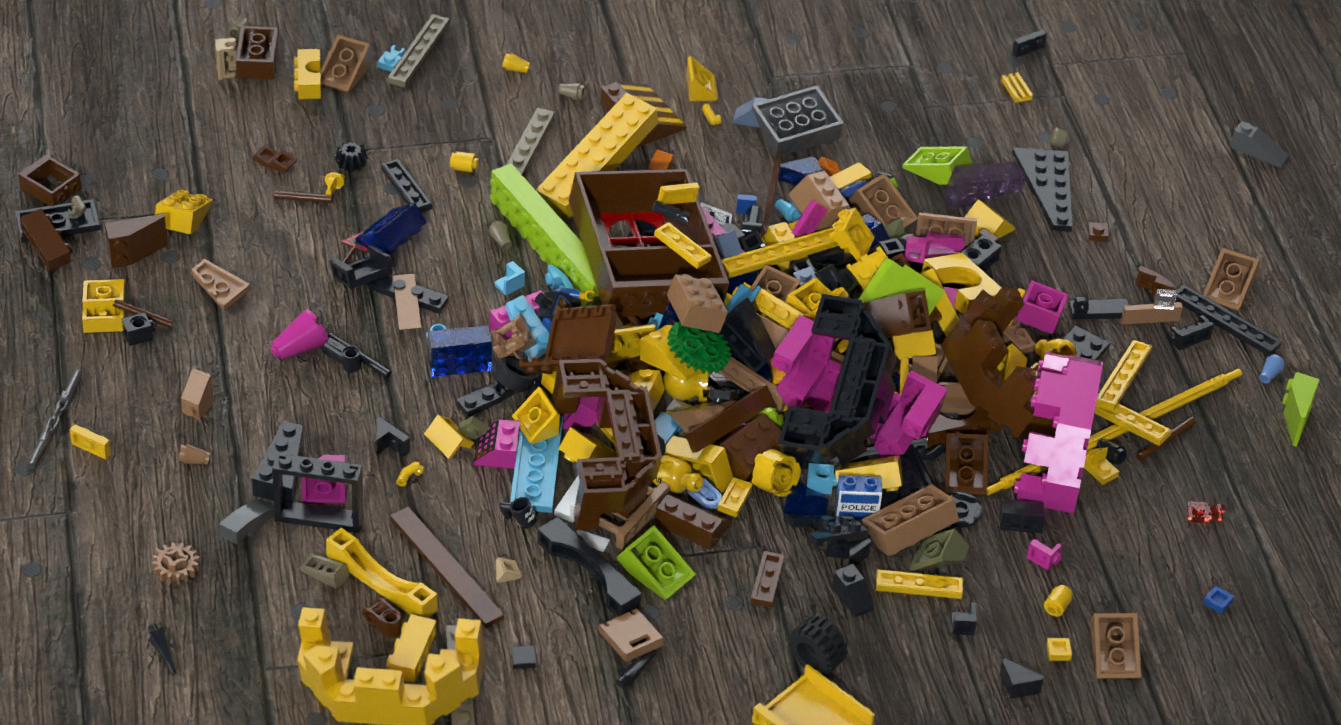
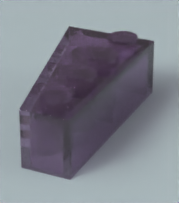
(982, 183)

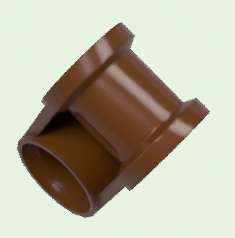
(383, 618)

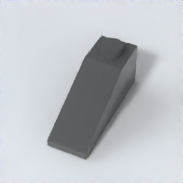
(1257, 144)

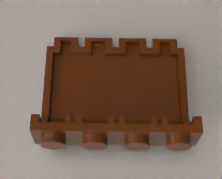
(576, 336)

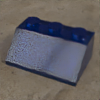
(393, 228)

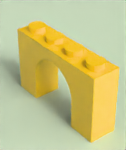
(960, 269)

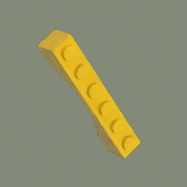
(409, 596)

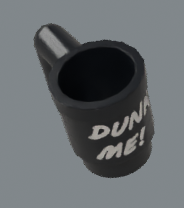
(521, 510)

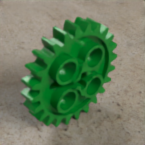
(699, 348)

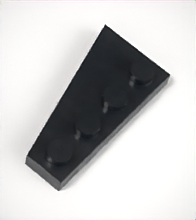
(913, 473)

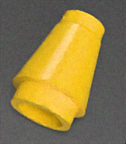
(515, 63)

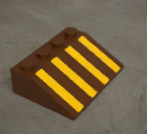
(667, 121)

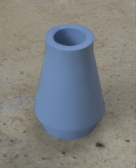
(1272, 367)

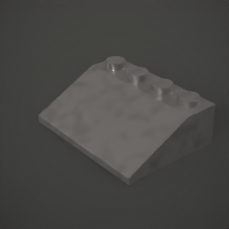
(797, 121)

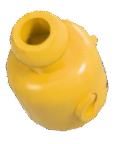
(678, 475)

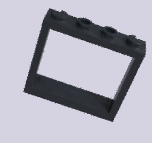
(313, 514)

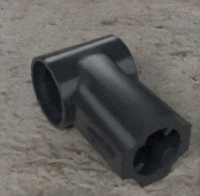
(753, 220)
(346, 355)

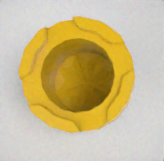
(686, 390)

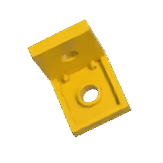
(867, 267)

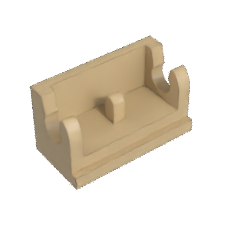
(225, 57)

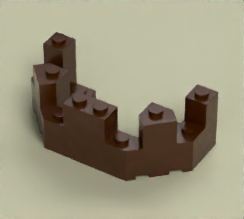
(976, 351)
(620, 481)

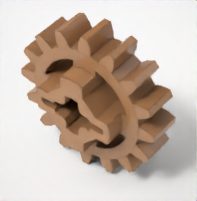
(175, 563)

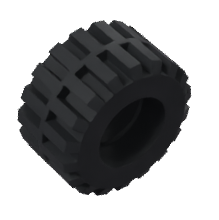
(818, 645)

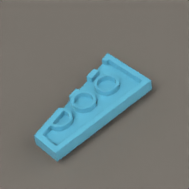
(538, 330)

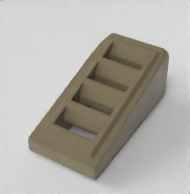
(337, 576)

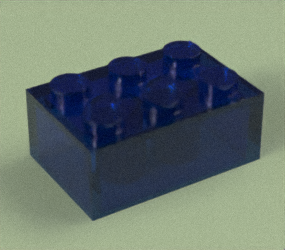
(459, 351)

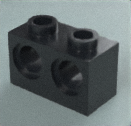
(983, 252)

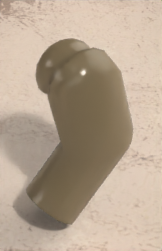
(78, 208)

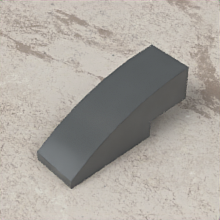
(246, 520)

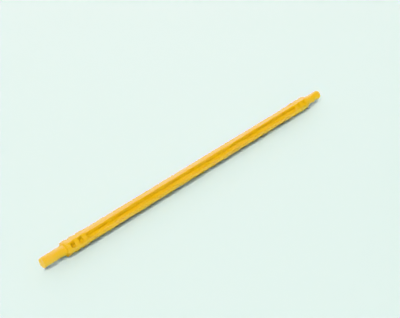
(1116, 430)

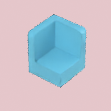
(513, 280)

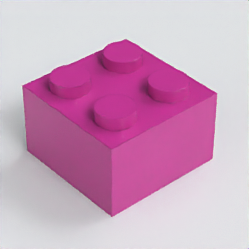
(1042, 307)

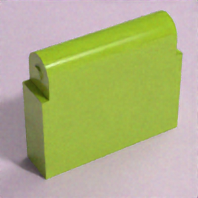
(895, 280)

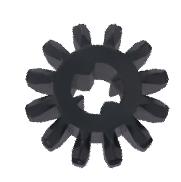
(351, 156)

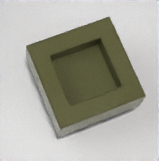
(473, 427)

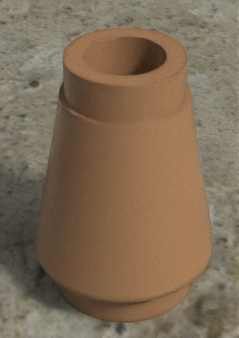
(193, 455)

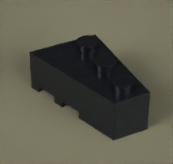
(747, 336)

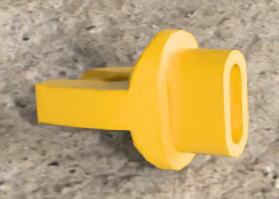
(334, 181)

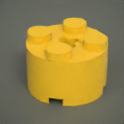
(775, 472)

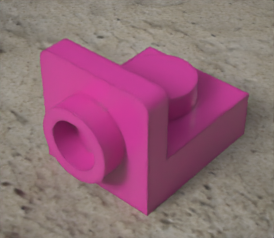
(1043, 555)

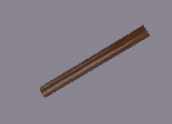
(1174, 432)

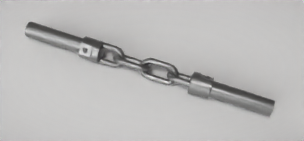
(45, 437)

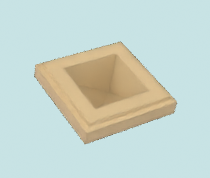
(506, 570)

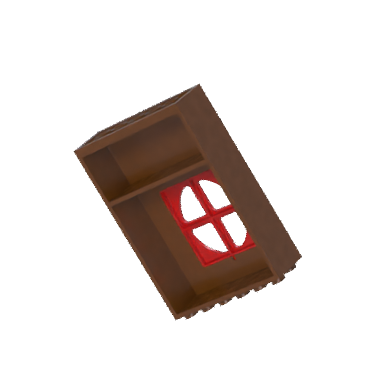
(638, 276)

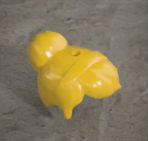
(1056, 346)

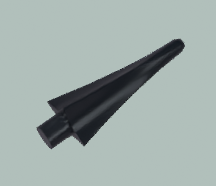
(158, 640)
(631, 672)

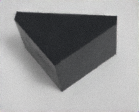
(1020, 680)

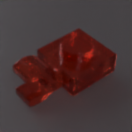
(1201, 512)

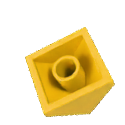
(700, 82)
(989, 220)
(538, 417)

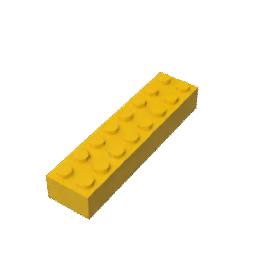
(600, 150)

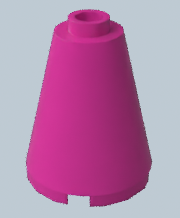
(299, 337)

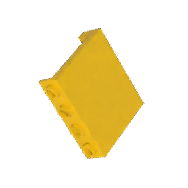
(813, 702)

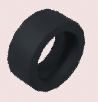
(513, 376)

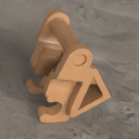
(518, 343)

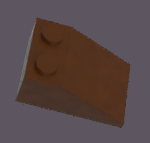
(135, 239)
(966, 463)

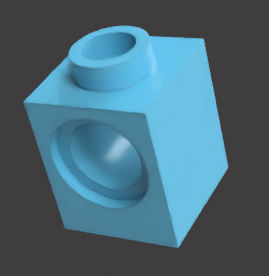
(821, 478)

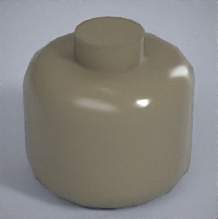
(1059, 137)

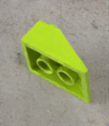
(937, 162)
(1299, 403)
(656, 564)

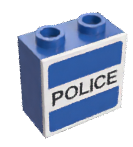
(858, 496)

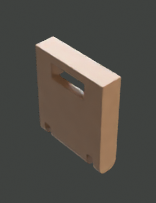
(629, 629)

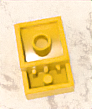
(98, 303)

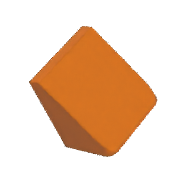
(661, 161)
(829, 166)

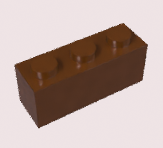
(45, 239)

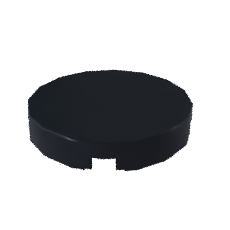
(967, 508)

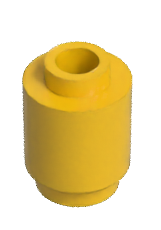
(464, 161)
(1058, 600)

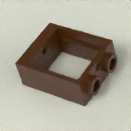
(46, 166)

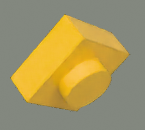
(1058, 649)

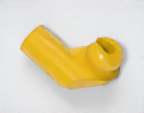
(709, 114)
(407, 471)

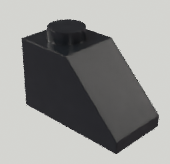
(852, 590)

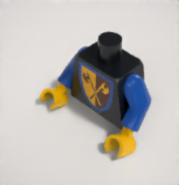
(559, 299)

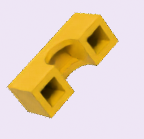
(307, 76)

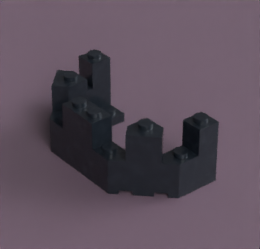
(860, 395)

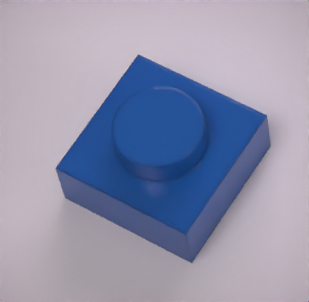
(745, 202)
(1218, 599)

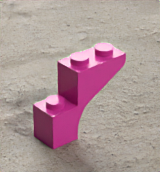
(932, 246)

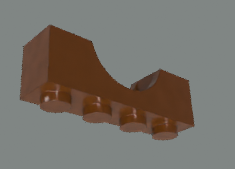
(978, 424)

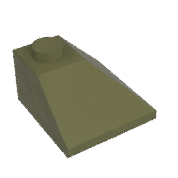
(940, 551)

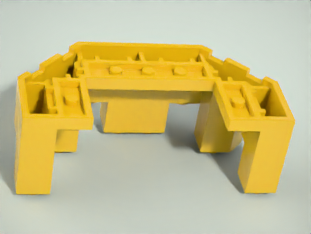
(381, 694)

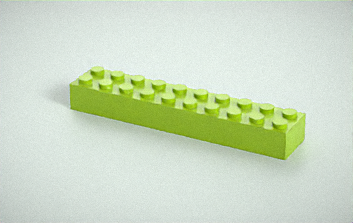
(542, 228)

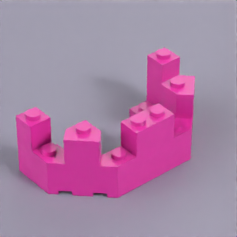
(813, 380)
(1068, 395)

